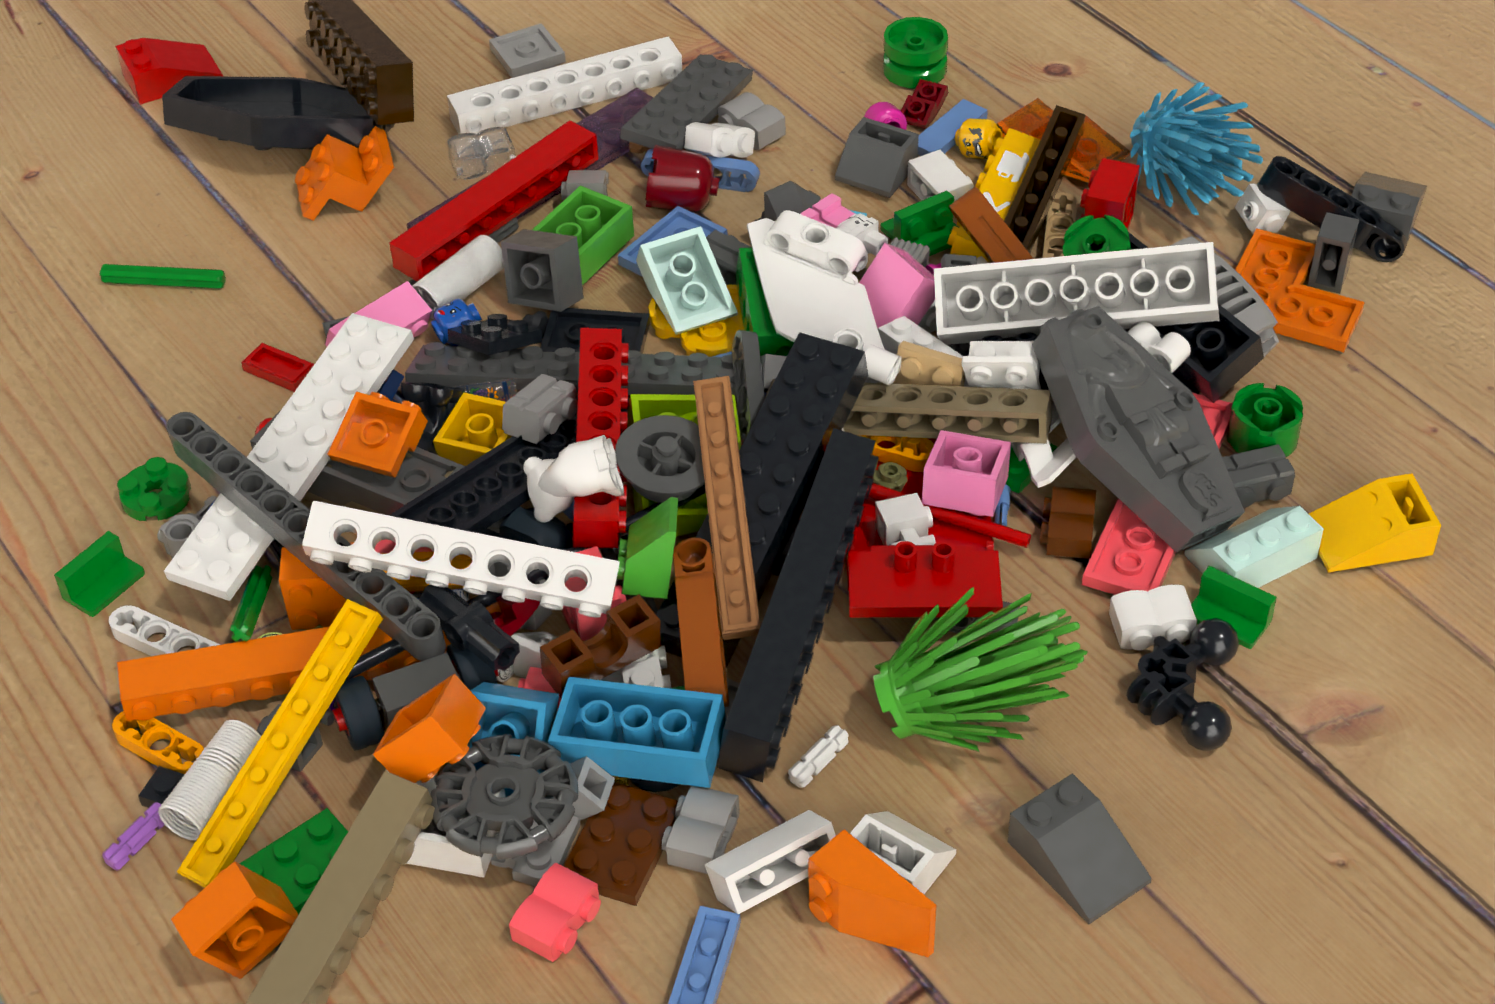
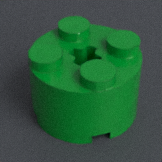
(1265, 419)

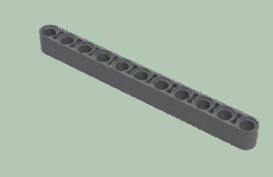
(286, 521)

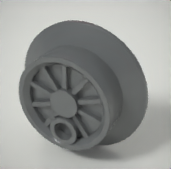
(661, 457)

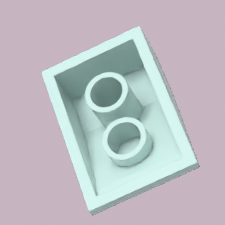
(685, 280)

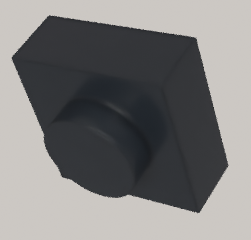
(159, 786)

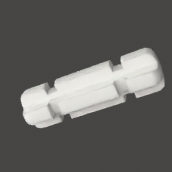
(818, 756)

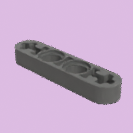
(747, 379)

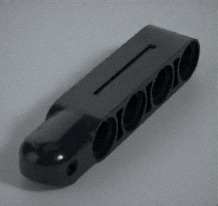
(1313, 197)

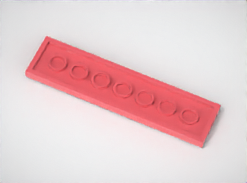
(1128, 550)

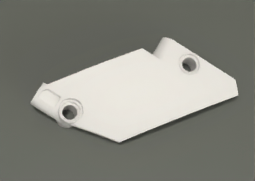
(812, 287)

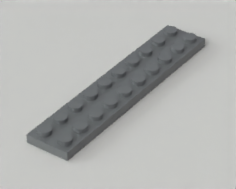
(646, 372)

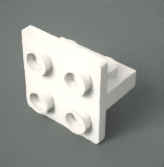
(1002, 365)

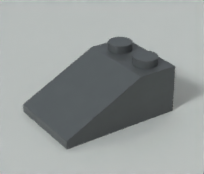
(1392, 198)
(1077, 848)

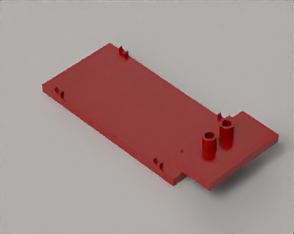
(916, 578)

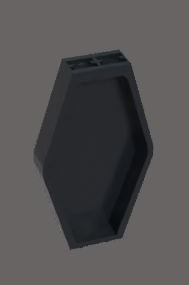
(267, 111)

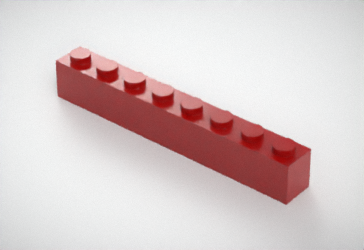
(494, 200)

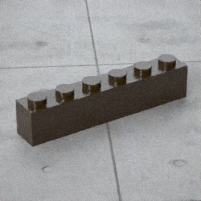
(1044, 175)

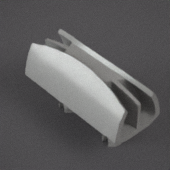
(1242, 301)

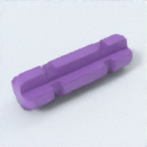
(133, 838)

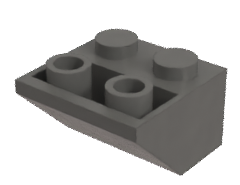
(877, 157)

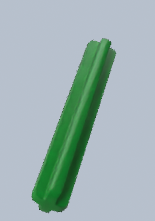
(162, 276)
(251, 603)

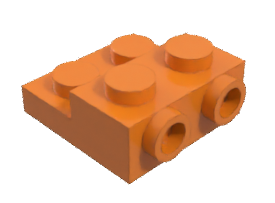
(378, 433)

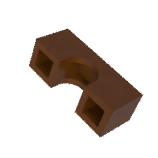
(627, 636)

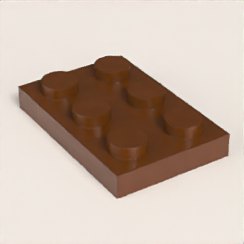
(623, 842)

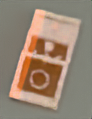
(1092, 146)

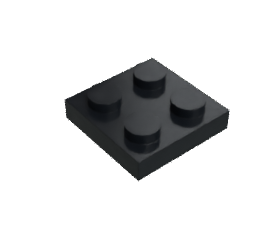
(494, 334)

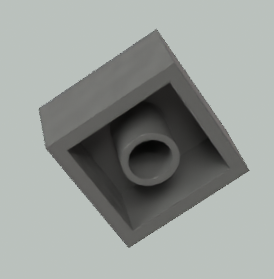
(542, 270)

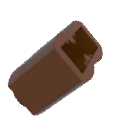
(1069, 523)

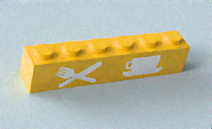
(1000, 185)

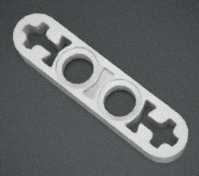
(148, 624)

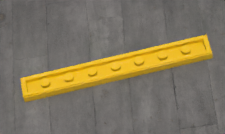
(280, 744)

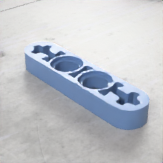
(725, 165)

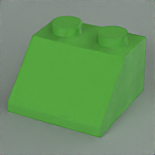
(649, 552)

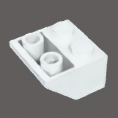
(904, 848)

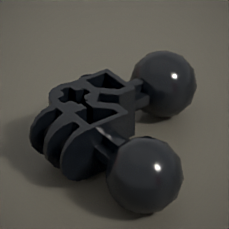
(1168, 680)

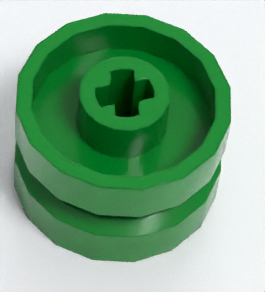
(915, 51)

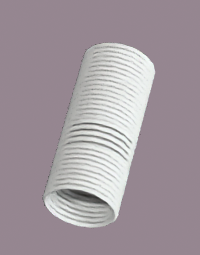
(461, 273)
(208, 779)

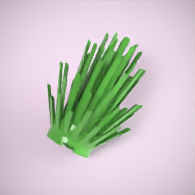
(954, 685)

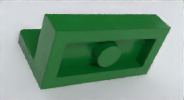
(98, 575)
(1235, 602)

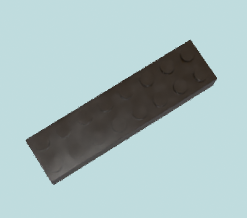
(362, 59)

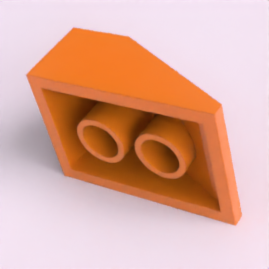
(868, 897)

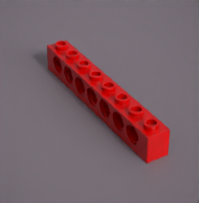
(598, 414)

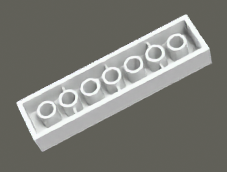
(1130, 285)

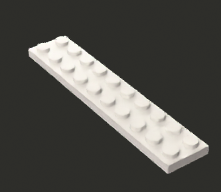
(291, 452)

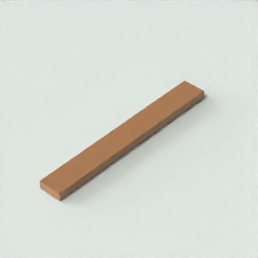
(726, 509)

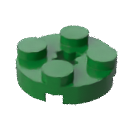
(1098, 230)
(154, 474)

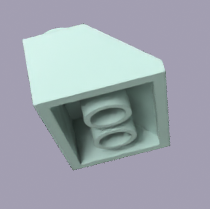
(1261, 546)

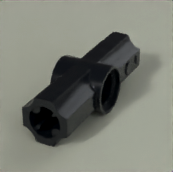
(471, 627)

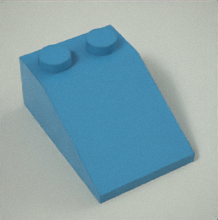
(516, 713)

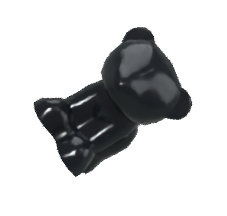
(436, 405)

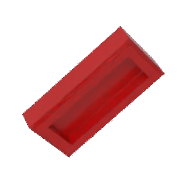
(277, 366)

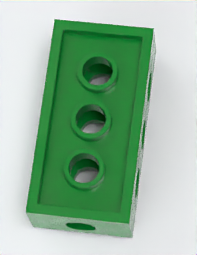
(754, 307)

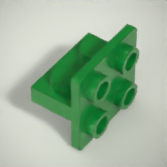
(924, 223)

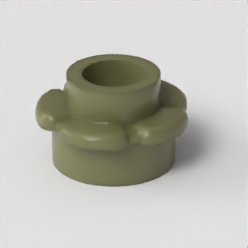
(891, 476)

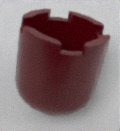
(680, 180)

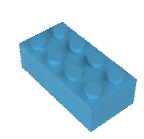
(641, 730)

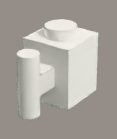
(904, 520)

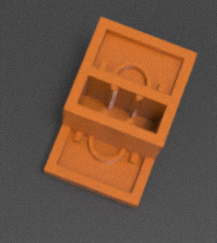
(344, 172)

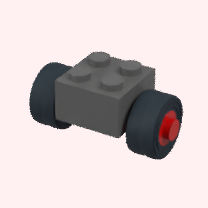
(360, 713)

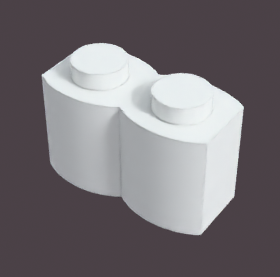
(719, 140)
(1144, 615)

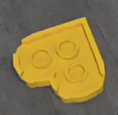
(708, 339)

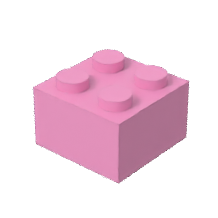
(966, 473)

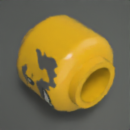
(977, 137)

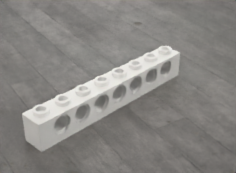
(565, 86)
(329, 521)

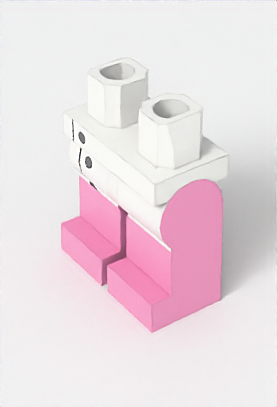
(866, 229)

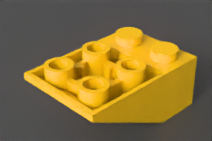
(1377, 525)

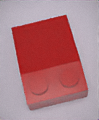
(158, 64)

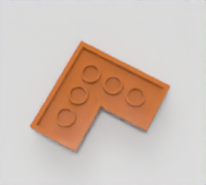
(1277, 271)

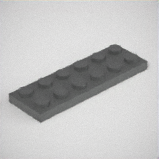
(685, 100)

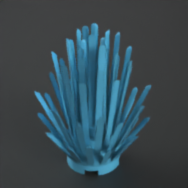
(1183, 146)

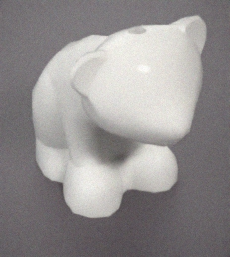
(577, 471)

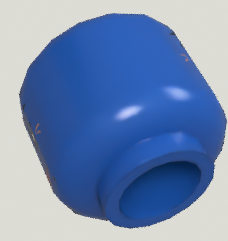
(451, 316)

